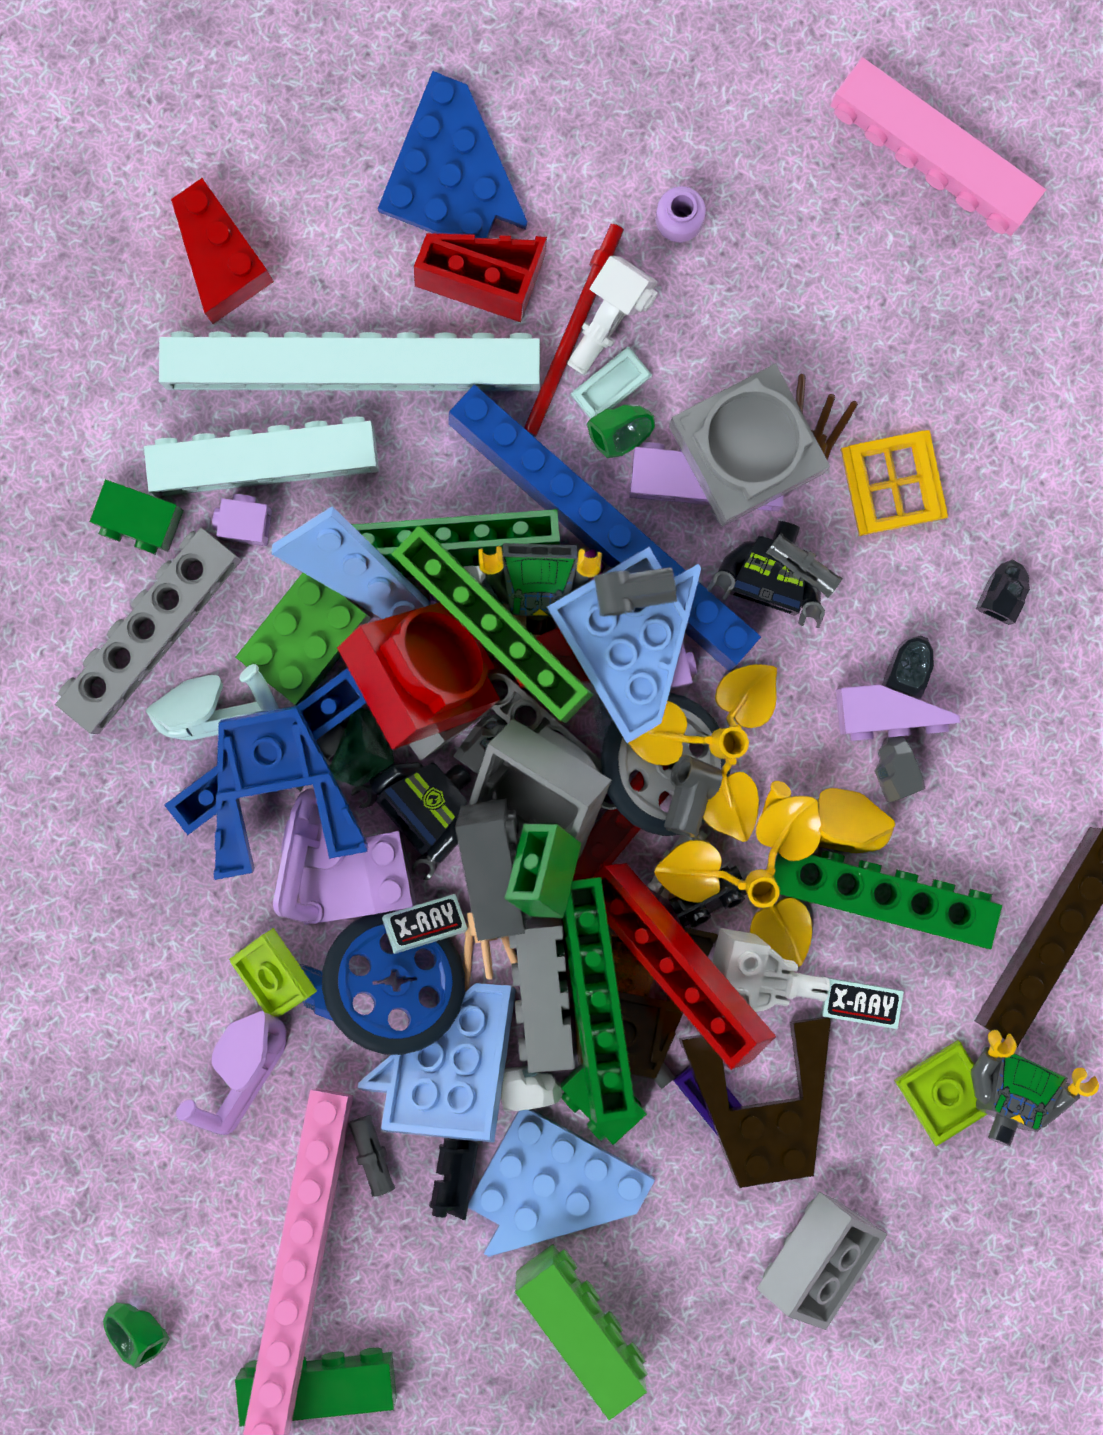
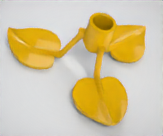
(750, 700)
(786, 827)

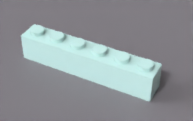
(261, 457)

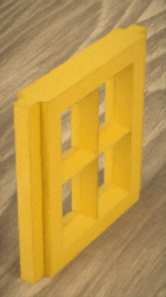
(861, 490)

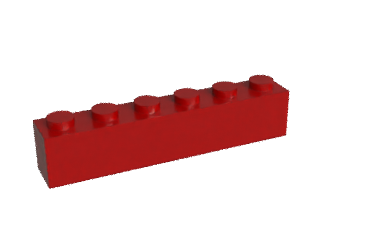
(682, 968)

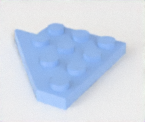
(632, 653)
(456, 1081)
(552, 1185)

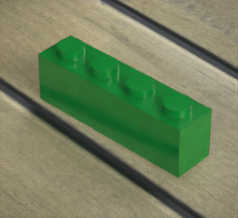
(333, 1385)

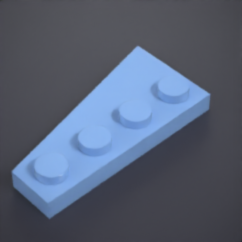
(349, 564)

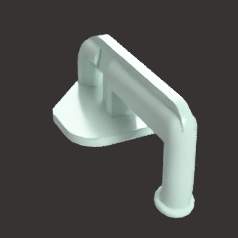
(190, 707)

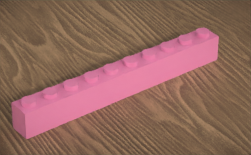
(298, 1264)

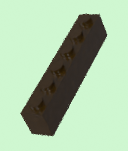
(1048, 942)

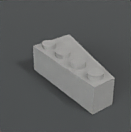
(543, 996)

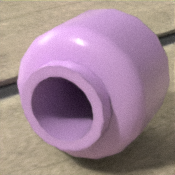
(679, 202)

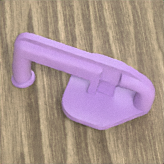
(301, 847)
(244, 1062)

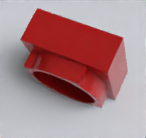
(419, 673)

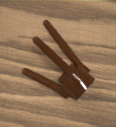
(818, 433)

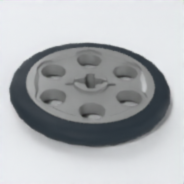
(620, 760)

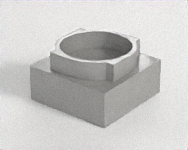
(748, 445)
(542, 780)

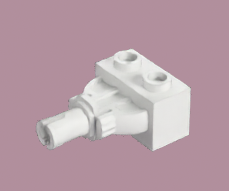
(624, 292)
(761, 972)

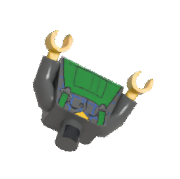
(535, 577)
(1022, 1091)

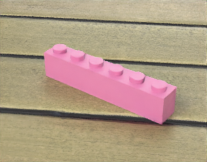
(936, 147)

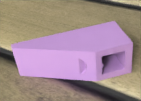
(881, 708)

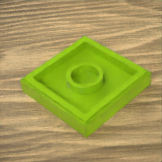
(272, 974)
(942, 1093)

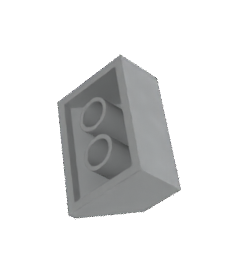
(821, 1262)

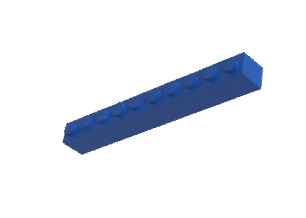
(590, 515)

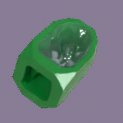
(620, 429)
(134, 1334)

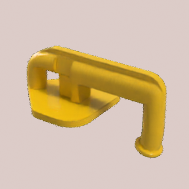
(847, 819)

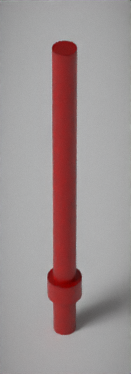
(572, 331)

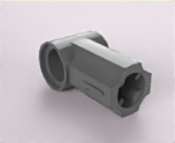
(623, 592)
(694, 785)

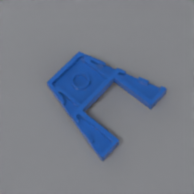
(269, 755)

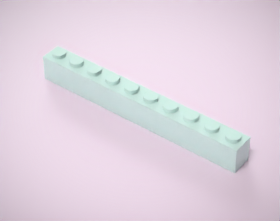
(349, 363)

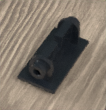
(699, 913)
(457, 1165)

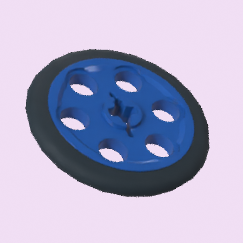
(373, 1029)

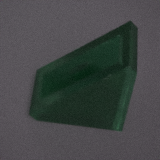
(361, 751)

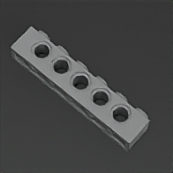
(76, 694)

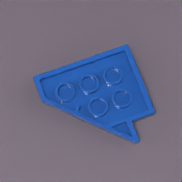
(449, 168)

